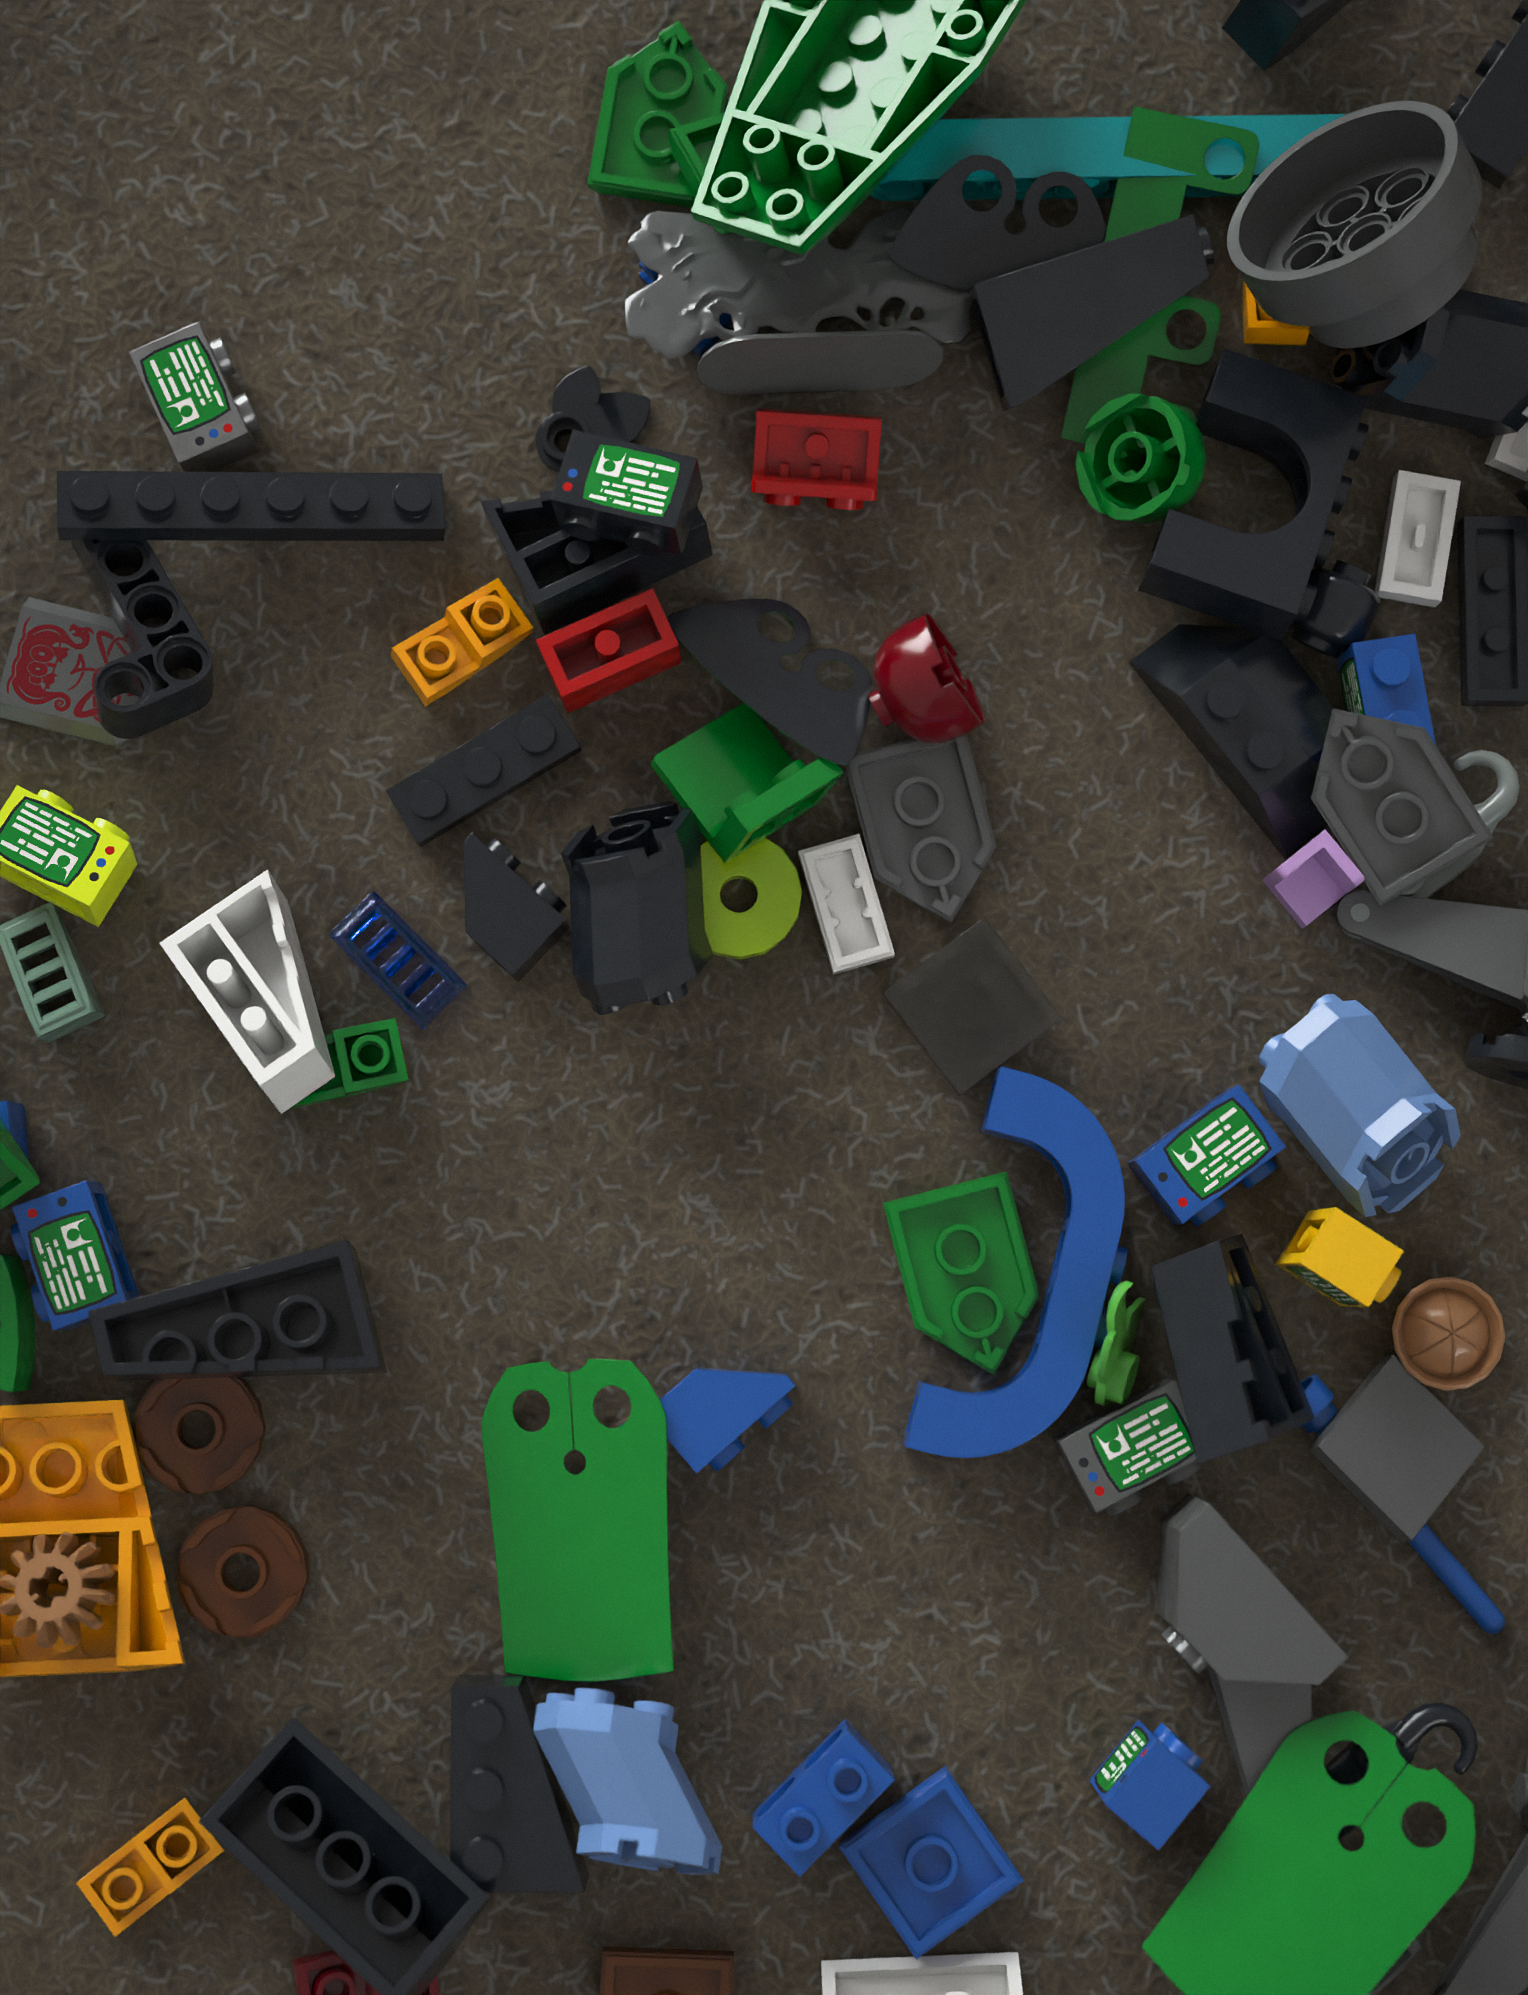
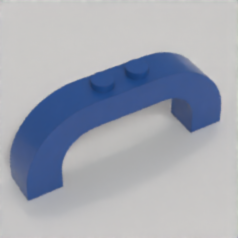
(1084, 1264)

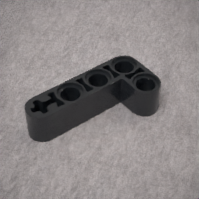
(154, 650)

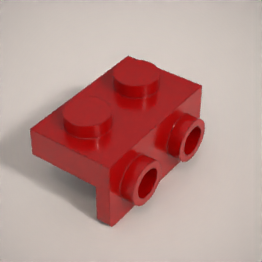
(816, 457)

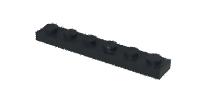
(250, 506)

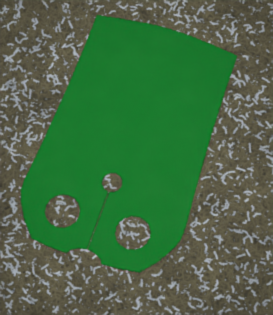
(585, 1550)
(1282, 1898)

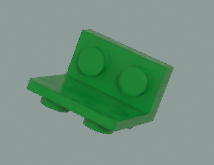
(741, 781)

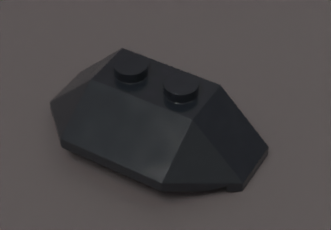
(1250, 719)

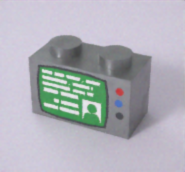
(195, 401)

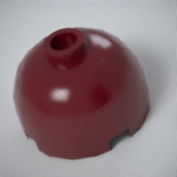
(923, 685)

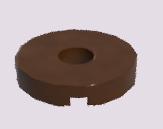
(186, 1467)
(281, 1565)

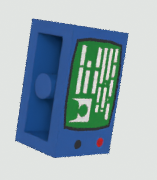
(1386, 681)
(1207, 1157)
(72, 1254)
(1151, 1781)

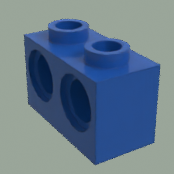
(822, 1797)

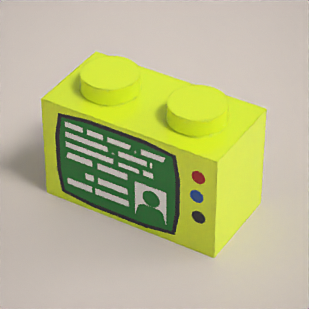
(63, 855)

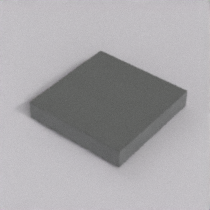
(1396, 1448)

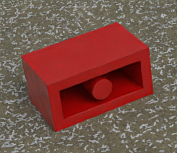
(609, 650)

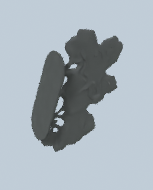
(792, 292)

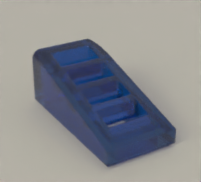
(358, 921)

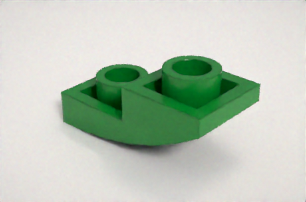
(362, 1060)
(16, 1327)

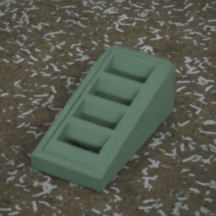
(71, 1016)

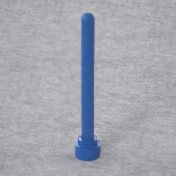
(1426, 1541)

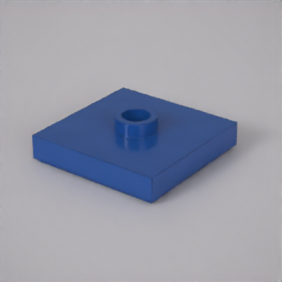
(930, 1862)

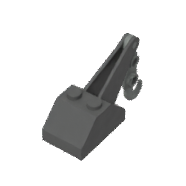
(1455, 940)

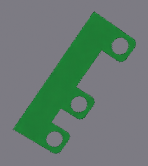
(1139, 205)

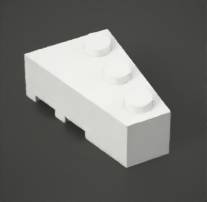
(256, 988)

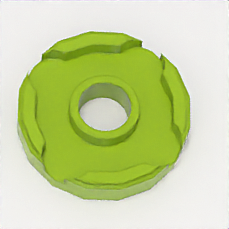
(772, 915)

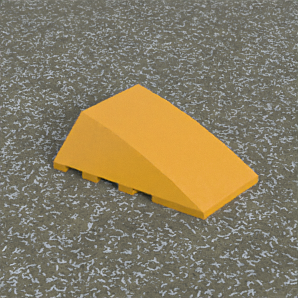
(81, 1475)

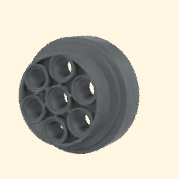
(1361, 225)

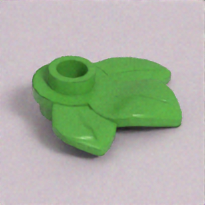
(1114, 1366)

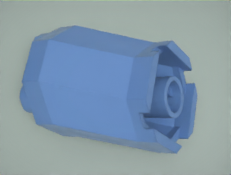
(1358, 1105)
(626, 1782)

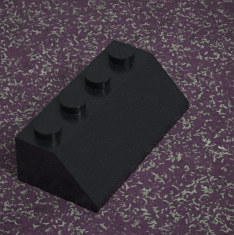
(346, 1863)

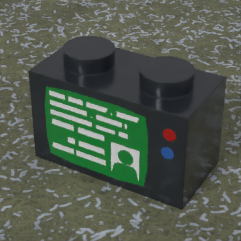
(626, 494)

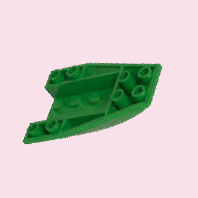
(834, 105)

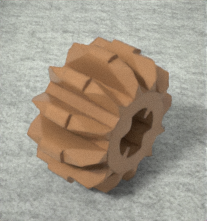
(62, 1614)

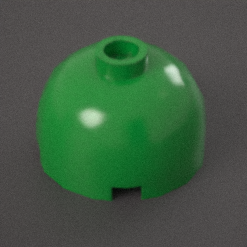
(1140, 459)

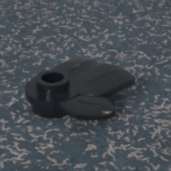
(583, 408)

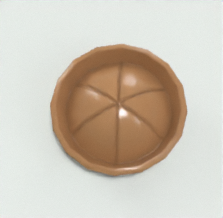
(1448, 1333)

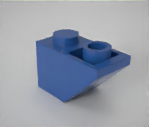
(716, 1406)

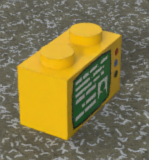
(1341, 1259)

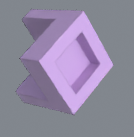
(1313, 879)

